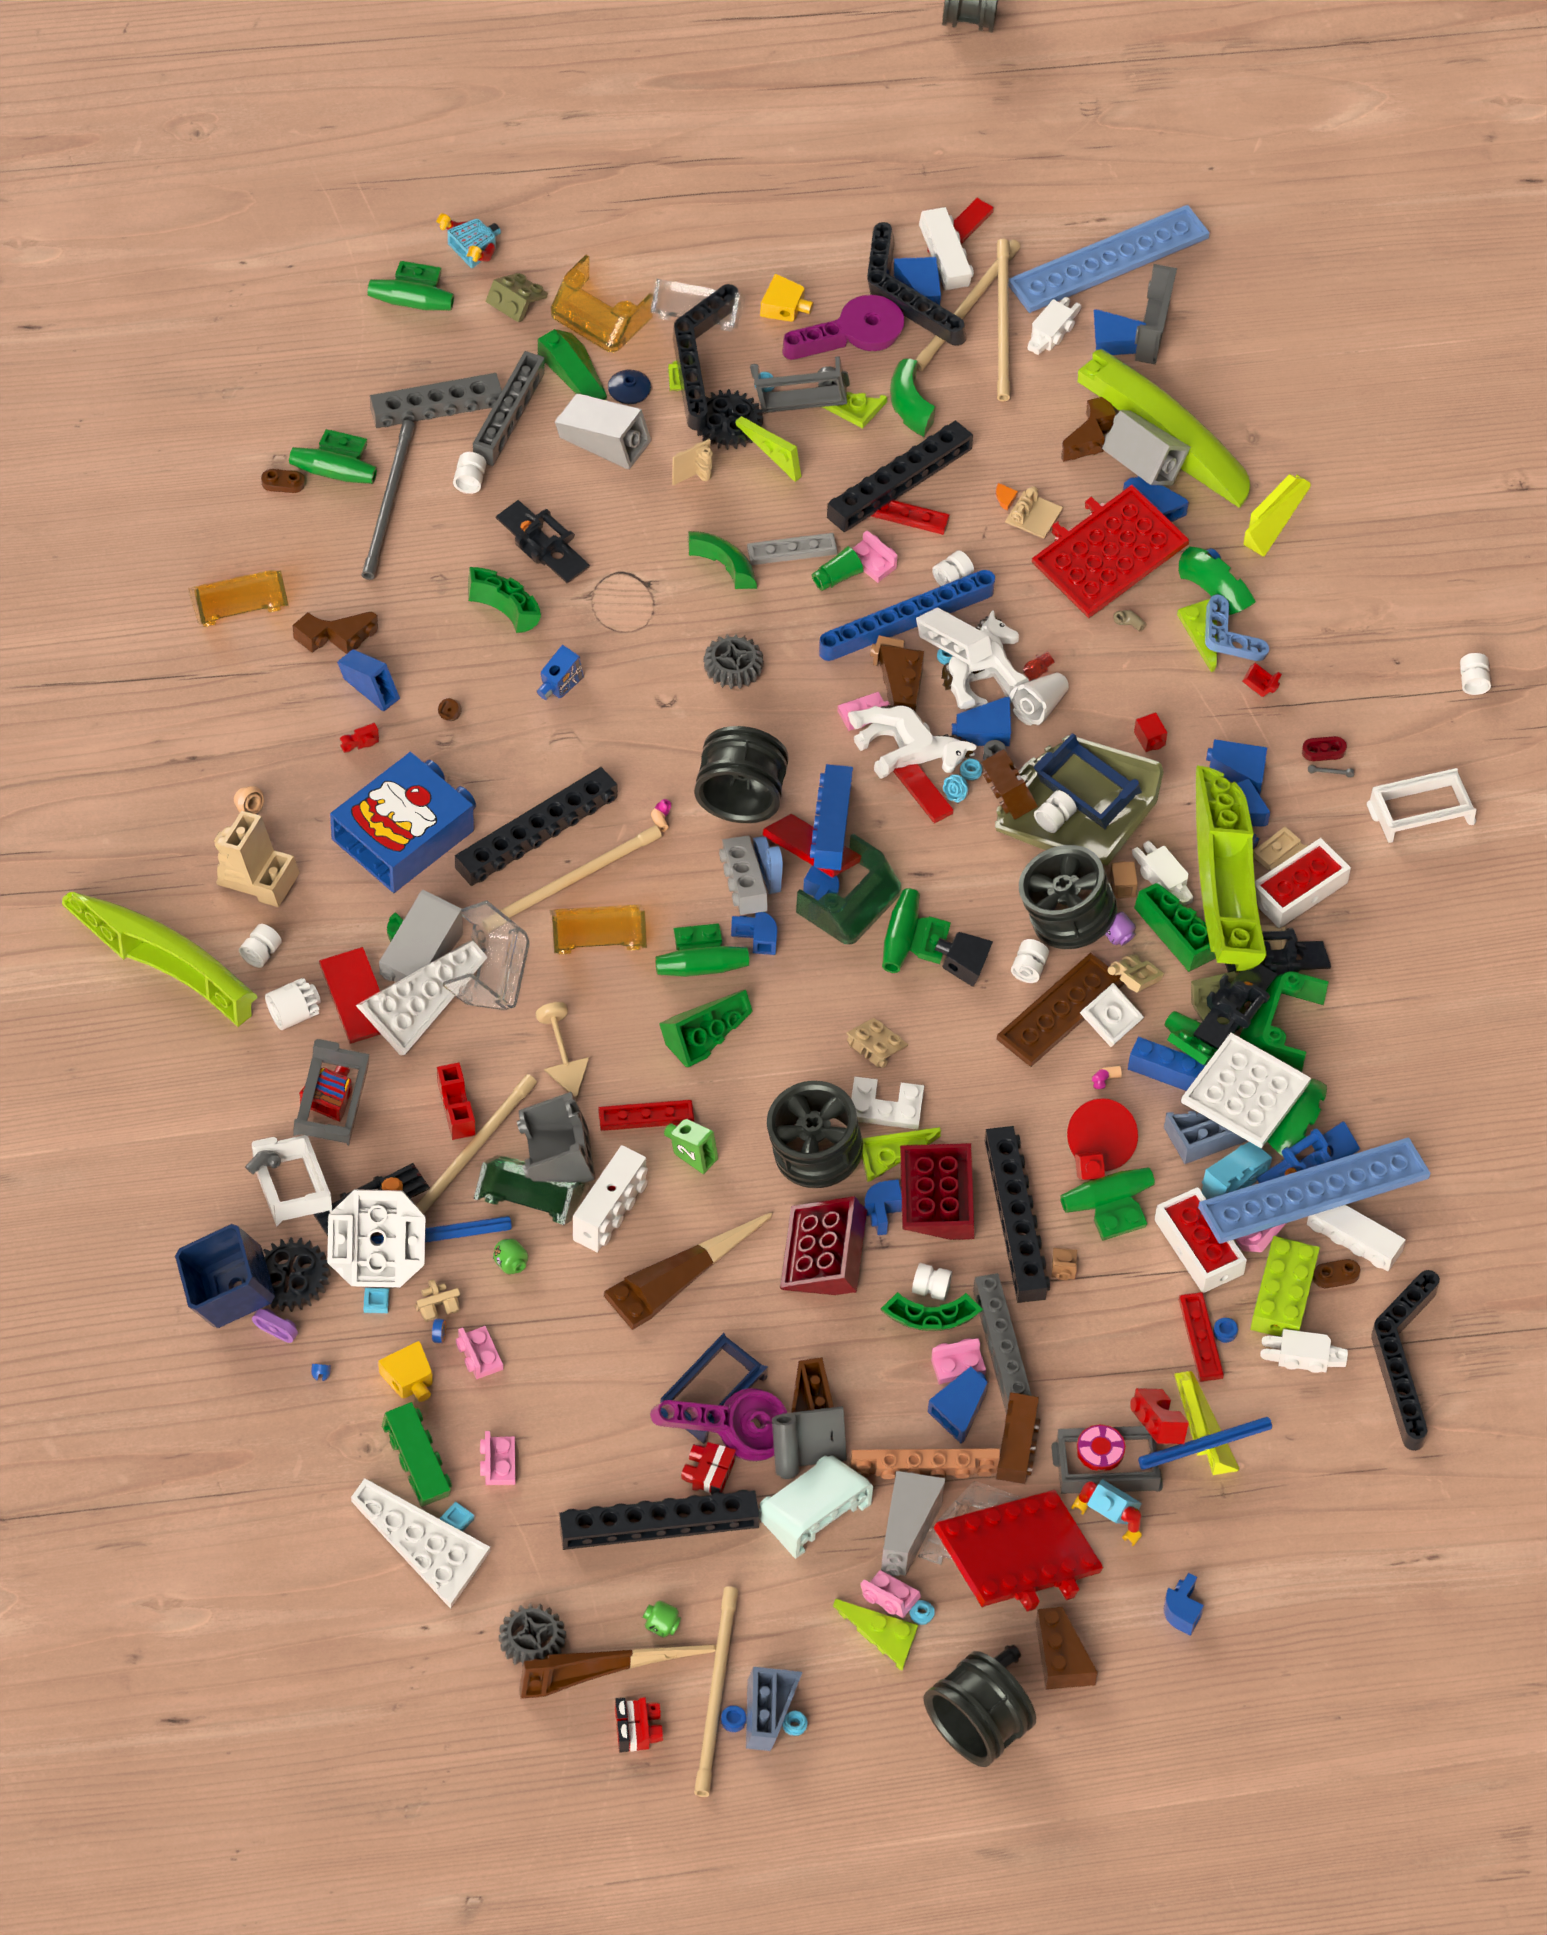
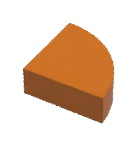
(1005, 496)

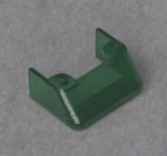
(852, 916)
(504, 1179)

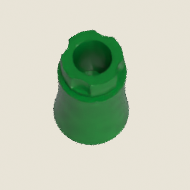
(838, 569)

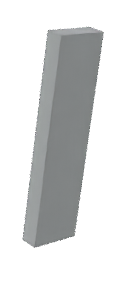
(792, 549)

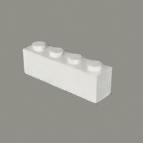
(946, 247)
(954, 636)
(1359, 1235)

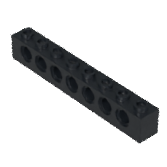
(899, 476)
(503, 844)
(1026, 1287)
(651, 1529)

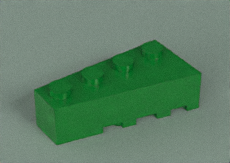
(1175, 926)
(416, 1453)

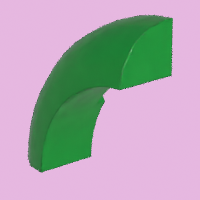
(907, 402)
(719, 549)
(1214, 578)
(504, 595)
(1303, 1113)
(931, 1318)

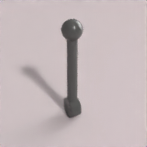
(1349, 772)

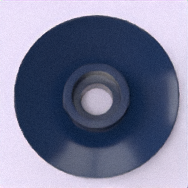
(629, 386)

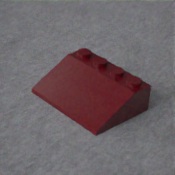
(937, 1190)
(824, 1247)

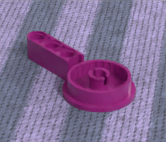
(865, 321)
(730, 1422)

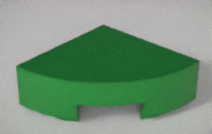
(393, 925)

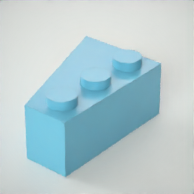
(1235, 1170)

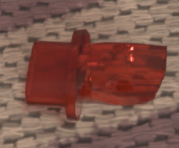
(1038, 666)

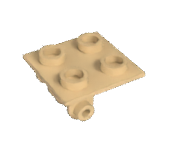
(692, 462)
(1033, 513)
(875, 1041)

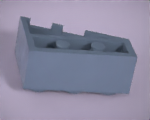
(1198, 1136)
(767, 1704)

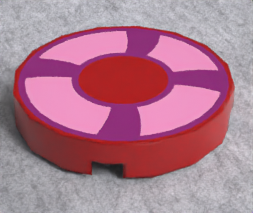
(1100, 1447)

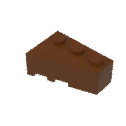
(901, 674)
(1008, 785)
(811, 1386)
(1017, 1438)
(1062, 1652)

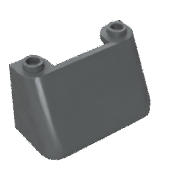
(557, 1141)

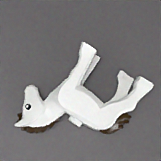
(958, 673)
(912, 736)

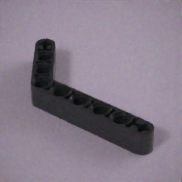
(912, 304)
(685, 332)
(1397, 1361)

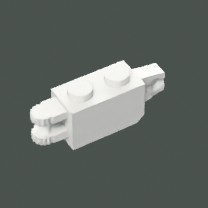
(1052, 325)
(1164, 869)
(1303, 1351)

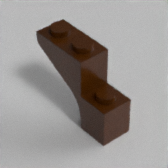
(1089, 437)
(343, 633)

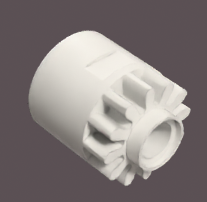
(293, 1003)

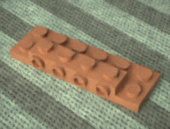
(925, 1462)

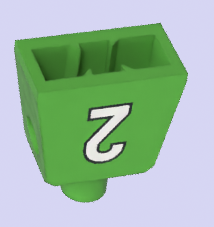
(693, 1144)

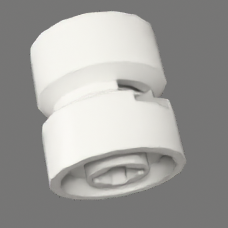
(469, 472)
(953, 568)
(1475, 674)
(1055, 811)
(260, 945)
(1030, 961)
(932, 1281)

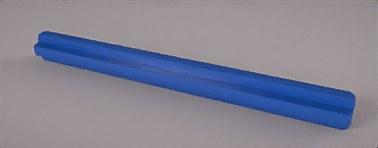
(461, 1229)
(1205, 1443)

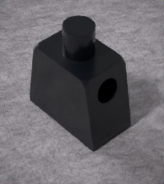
(964, 956)

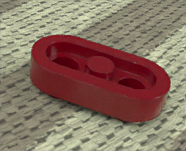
(1323, 748)

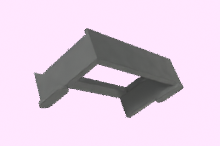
(1158, 295)
(802, 398)
(330, 1053)
(1123, 1481)

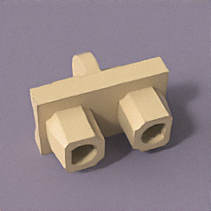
(448, 1299)

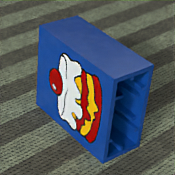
(403, 821)

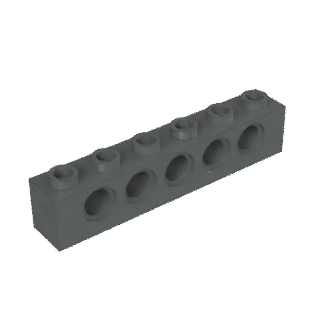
(435, 400)
(509, 407)
(1000, 1337)

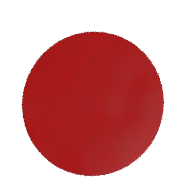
(1105, 1128)

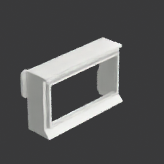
(1380, 812)
(289, 1150)

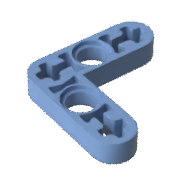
(1225, 638)
(770, 864)

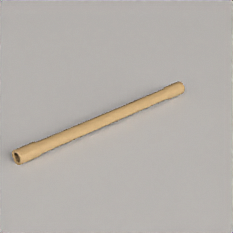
(927, 354)
(1003, 382)
(642, 839)
(477, 1142)
(704, 1774)

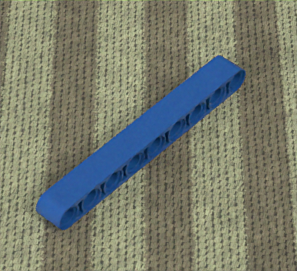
(903, 615)

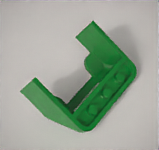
(1271, 1038)

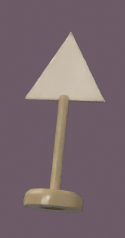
(568, 1074)

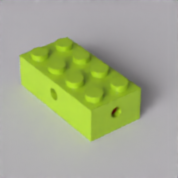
(1284, 1286)

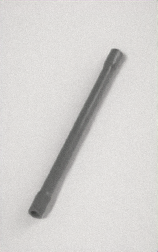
(371, 561)

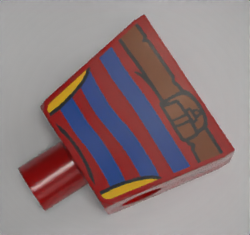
(331, 1092)

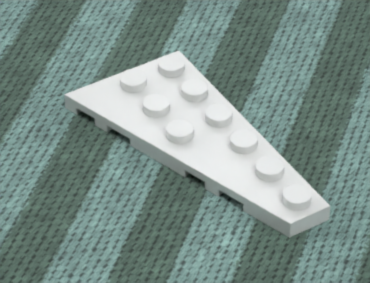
(414, 1002)
(431, 1546)

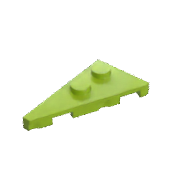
(859, 408)
(778, 449)
(1194, 621)
(883, 1151)
(888, 1633)

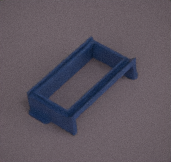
(1052, 762)
(755, 1369)

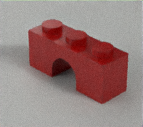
(454, 1099)
(1153, 1411)

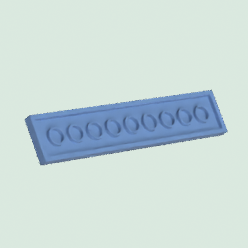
(1108, 258)
(1314, 1190)

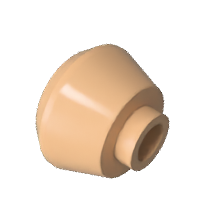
(249, 799)

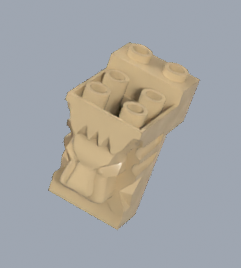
(251, 863)

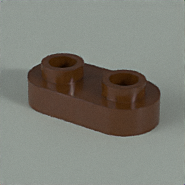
(280, 481)
(1337, 1273)

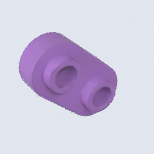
(275, 1325)

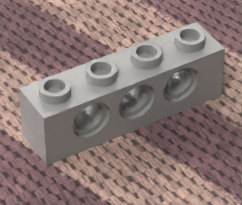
(743, 875)

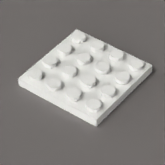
(1246, 1090)

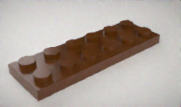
(1057, 1010)

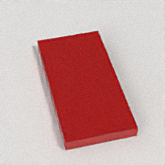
(796, 837)
(350, 983)

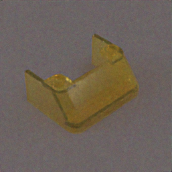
(594, 319)
(238, 596)
(598, 927)

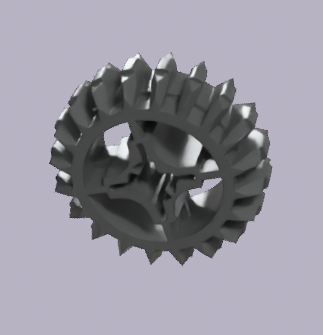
(733, 661)
(547, 1626)

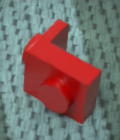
(1261, 681)

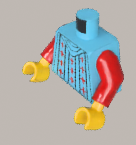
(470, 239)
(1113, 1505)

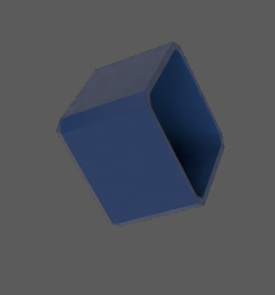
(214, 1266)

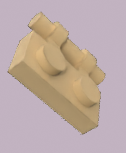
(1134, 973)

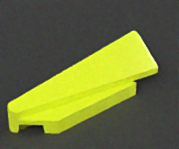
(1274, 512)
(1203, 1422)

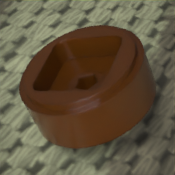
(449, 709)

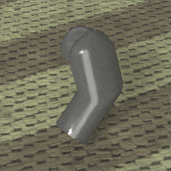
(263, 1158)

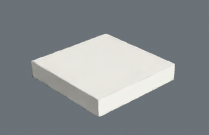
(1111, 1015)

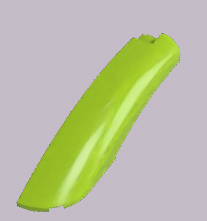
(1129, 390)
(1227, 870)
(164, 949)

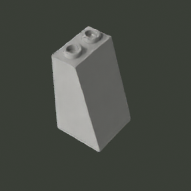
(604, 429)
(1145, 448)
(423, 937)
(911, 1514)

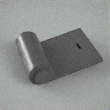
(806, 1438)

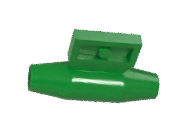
(413, 288)
(336, 458)
(910, 933)
(700, 953)
(1182, 1037)
(1112, 1200)

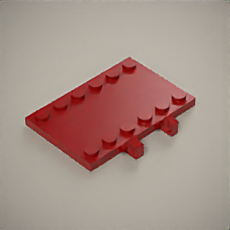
(1109, 550)
(1019, 1550)

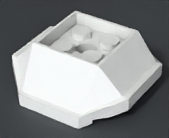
(373, 1264)

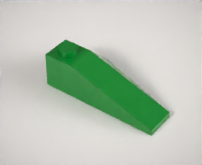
(571, 363)
(699, 1030)

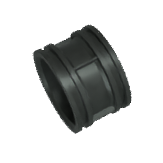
(970, 11)
(741, 774)
(1058, 877)
(806, 1113)
(980, 1708)

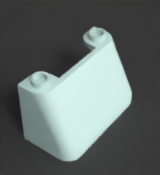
(814, 1502)

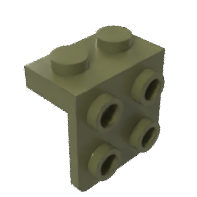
(513, 294)
(1200, 990)

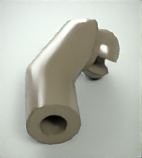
(1129, 618)

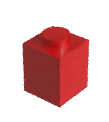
(1150, 732)
(1089, 1165)

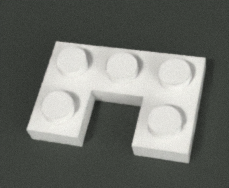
(889, 1113)

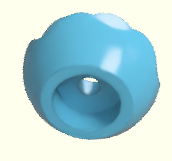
(955, 788)

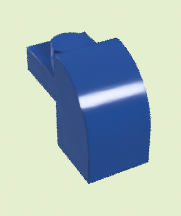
(819, 883)
(761, 929)
(883, 1199)
(1180, 1609)

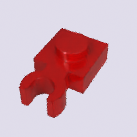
(362, 738)

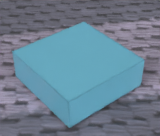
(376, 1300)
(458, 1517)

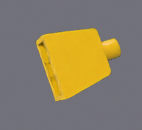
(784, 300)
(408, 1372)

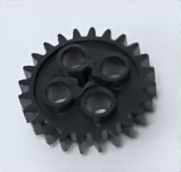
(722, 417)
(311, 1277)

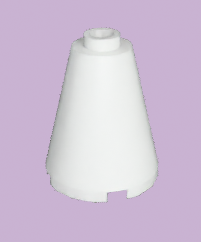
(1038, 698)

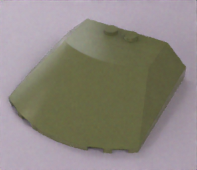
(1096, 792)

